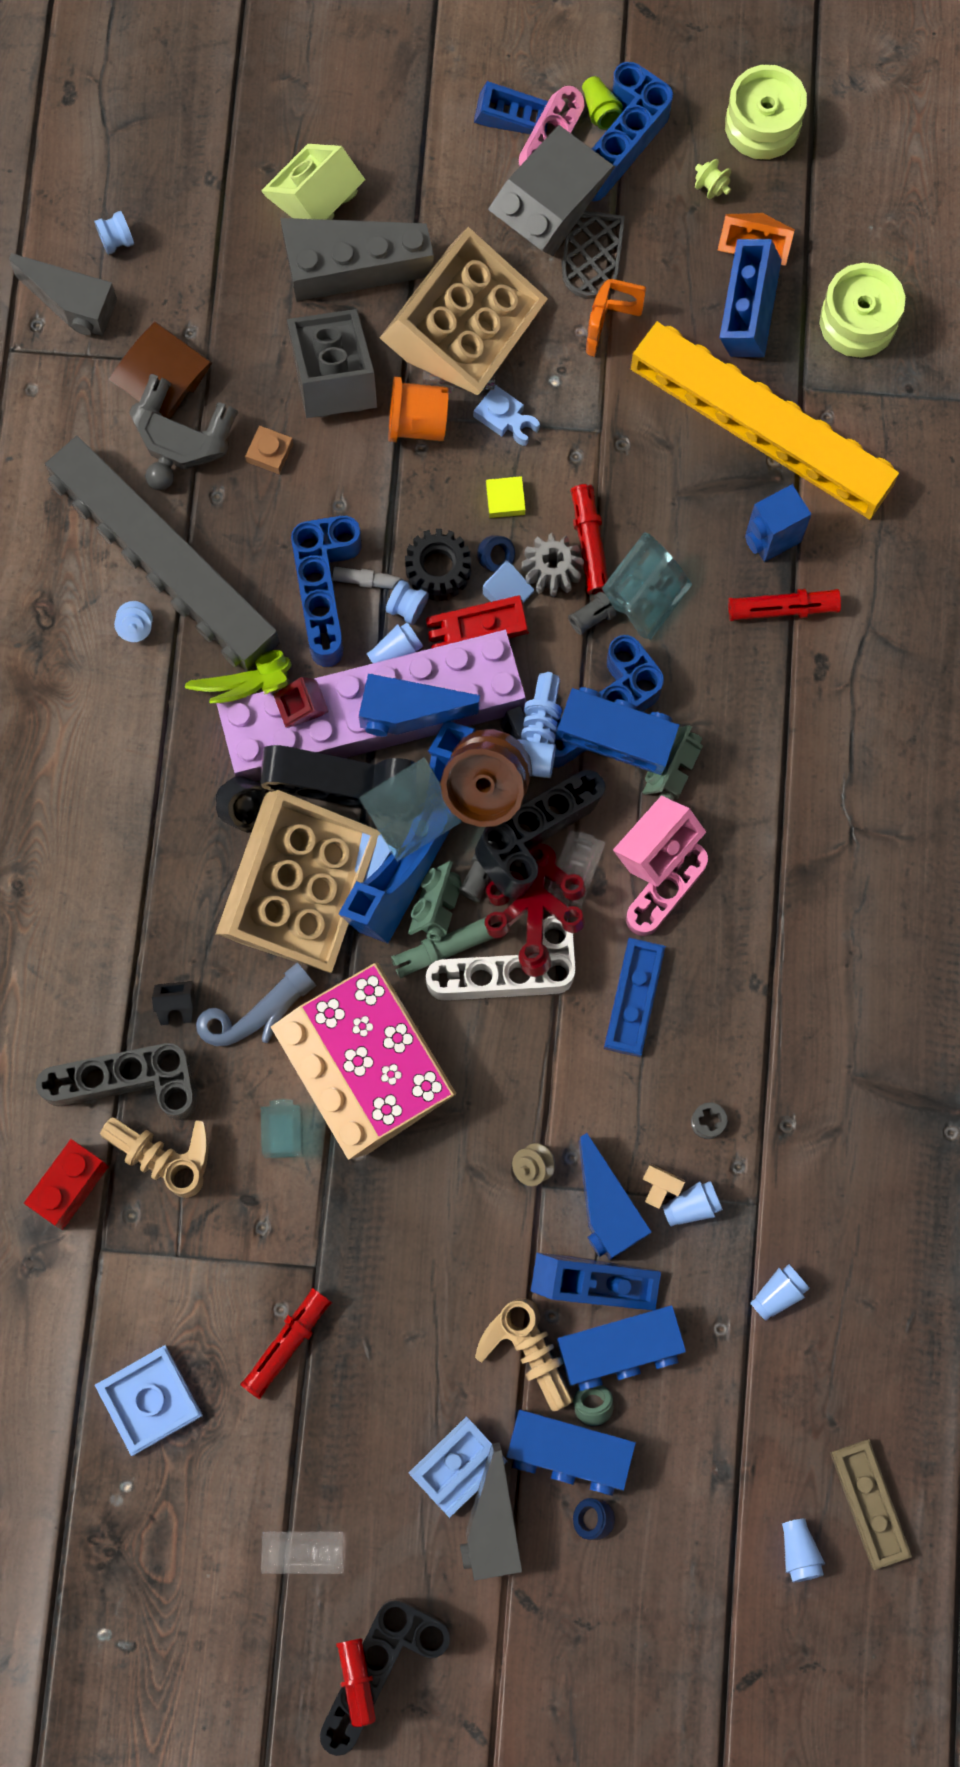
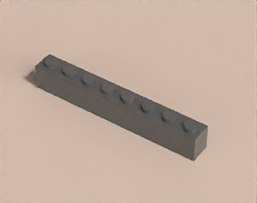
(161, 553)

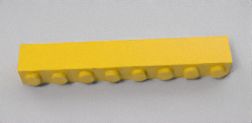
(764, 419)

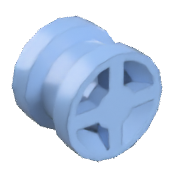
(114, 232)
(407, 602)

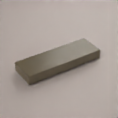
(870, 1504)

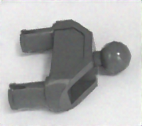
(174, 442)

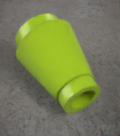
(601, 103)

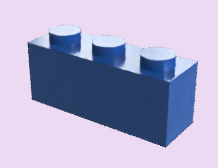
(750, 298)
(617, 730)
(621, 1348)
(570, 1452)

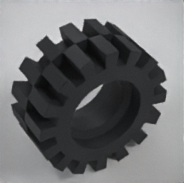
(432, 544)

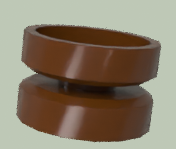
(486, 778)

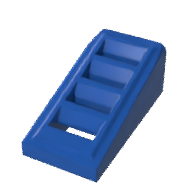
(507, 121)

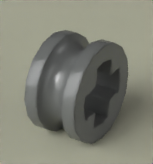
(714, 1110)

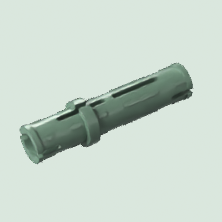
(448, 946)

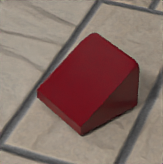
(300, 702)

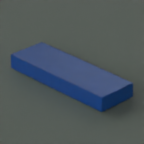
(634, 997)

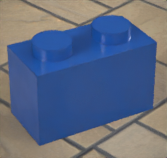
(777, 523)

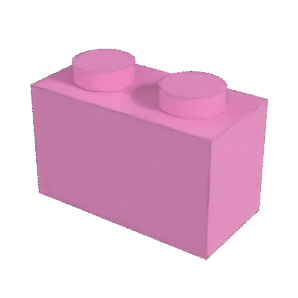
(659, 841)

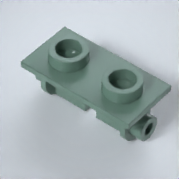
(683, 753)
(438, 889)

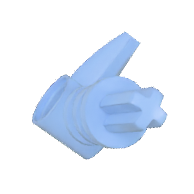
(541, 725)

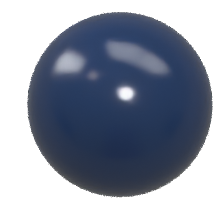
(485, 547)
(605, 1522)

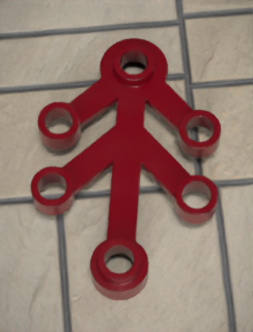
(535, 902)

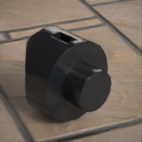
(240, 802)

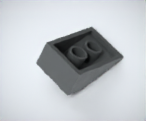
(551, 190)
(332, 363)

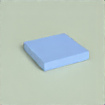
(148, 1400)

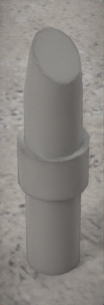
(365, 578)

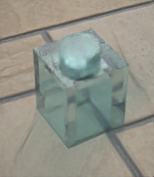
(282, 1129)

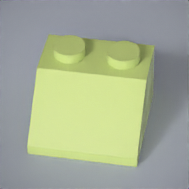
(315, 182)

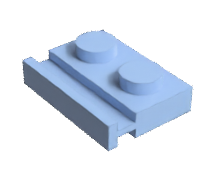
(454, 1467)

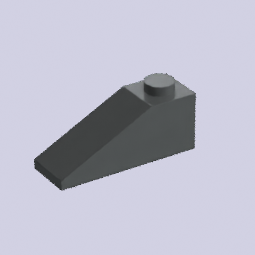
(76, 298)
(491, 1528)

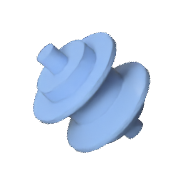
(133, 621)

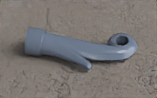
(265, 1012)

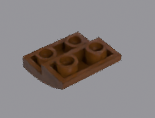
(168, 358)

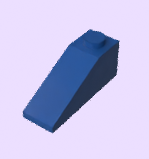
(406, 706)
(609, 1210)
(595, 1282)

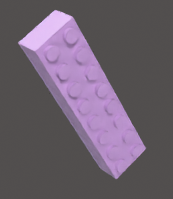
(471, 666)

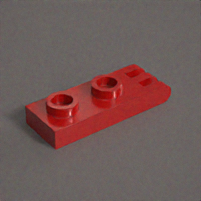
(479, 620)

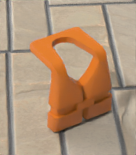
(602, 303)

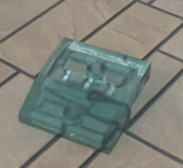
(647, 586)
(409, 809)

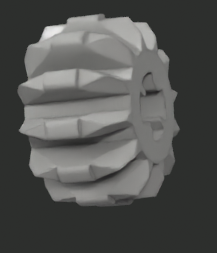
(566, 562)

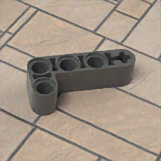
(114, 1082)

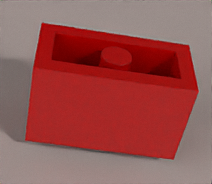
(66, 1184)

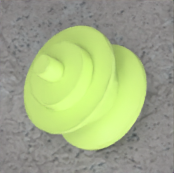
(712, 179)

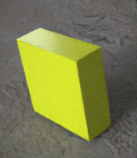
(505, 497)

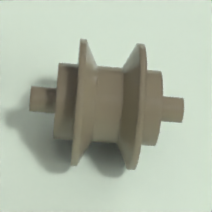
(533, 1164)

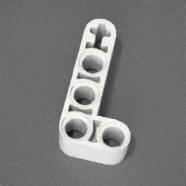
(499, 968)

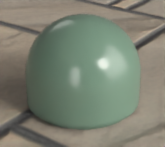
(594, 1416)

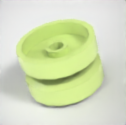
(765, 111)
(862, 310)

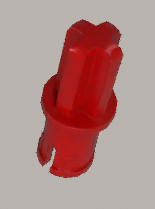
(356, 1682)

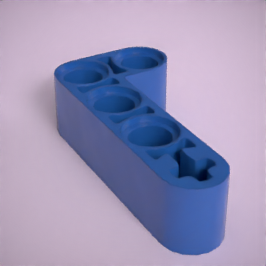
(637, 113)
(321, 592)
(624, 688)

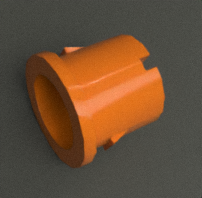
(417, 411)

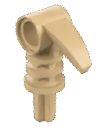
(153, 1157)
(534, 1347)

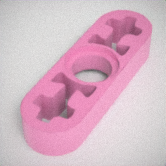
(550, 115)
(657, 916)

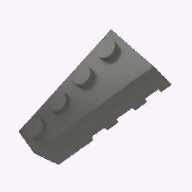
(353, 255)

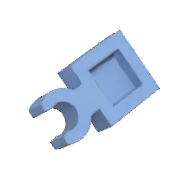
(503, 413)

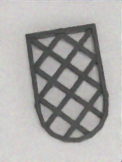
(599, 217)

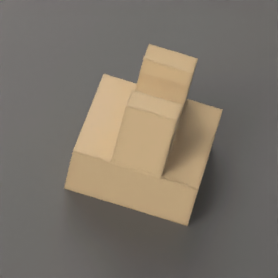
(662, 1183)

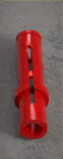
(588, 525)
(797, 603)
(285, 1344)

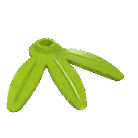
(269, 676)

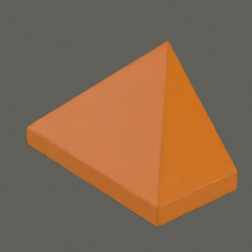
(755, 227)

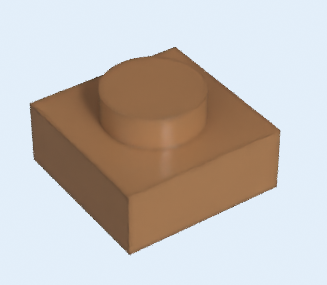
(269, 450)

